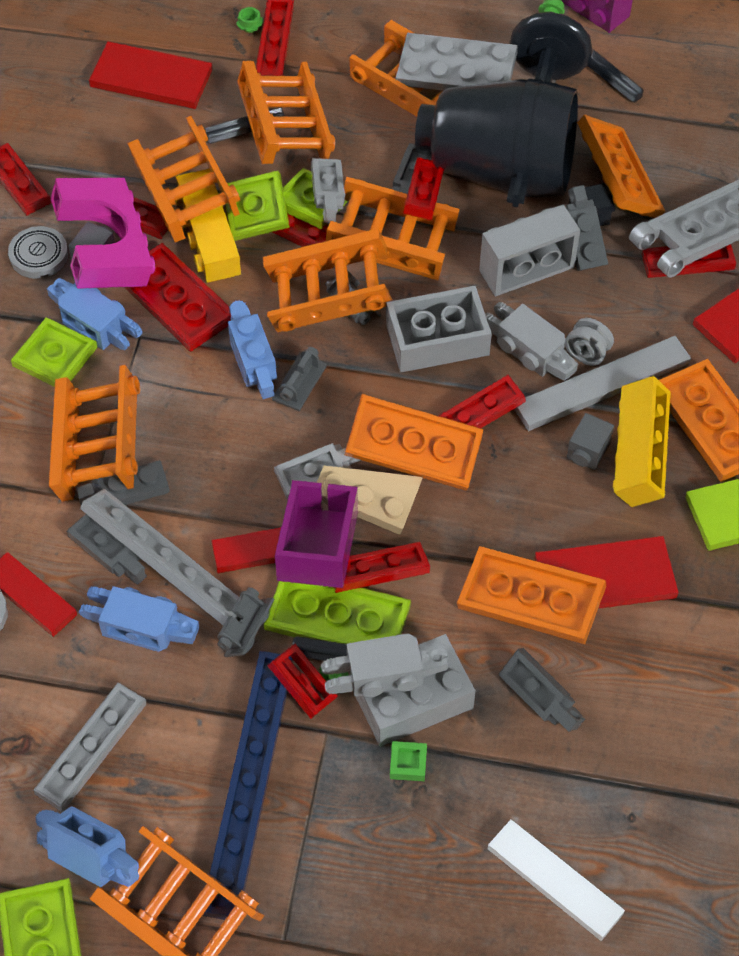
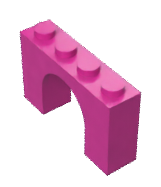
(110, 203)

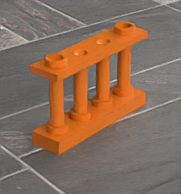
(386, 84)
(264, 123)
(165, 197)
(400, 252)
(321, 257)
(67, 424)
(144, 922)

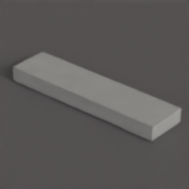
(90, 747)

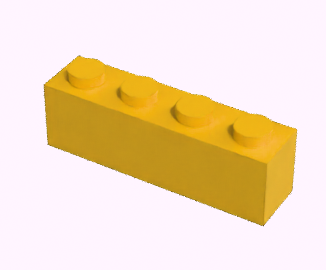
(209, 234)
(642, 442)

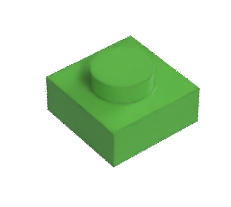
(408, 761)

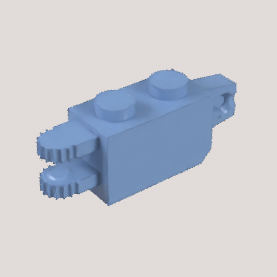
(93, 314)
(251, 349)
(139, 618)
(86, 847)

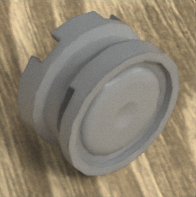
(589, 341)

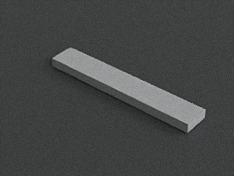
(601, 383)
(161, 555)

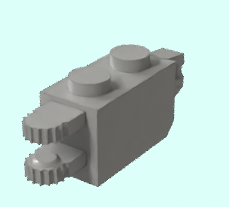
(531, 340)
(384, 666)

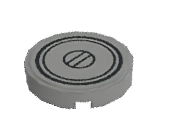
(38, 252)

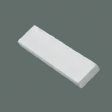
(556, 880)

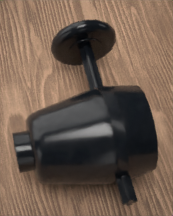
(514, 131)

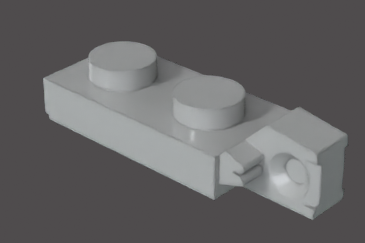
(328, 186)
(310, 465)

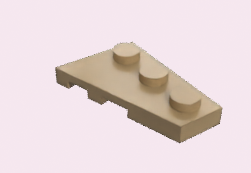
(382, 496)

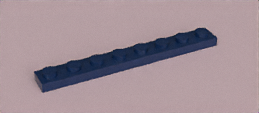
(248, 784)

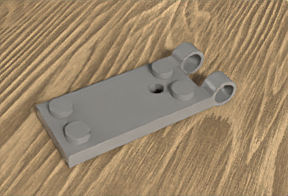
(710, 218)

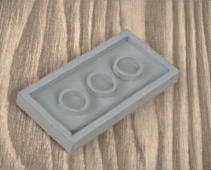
(453, 62)

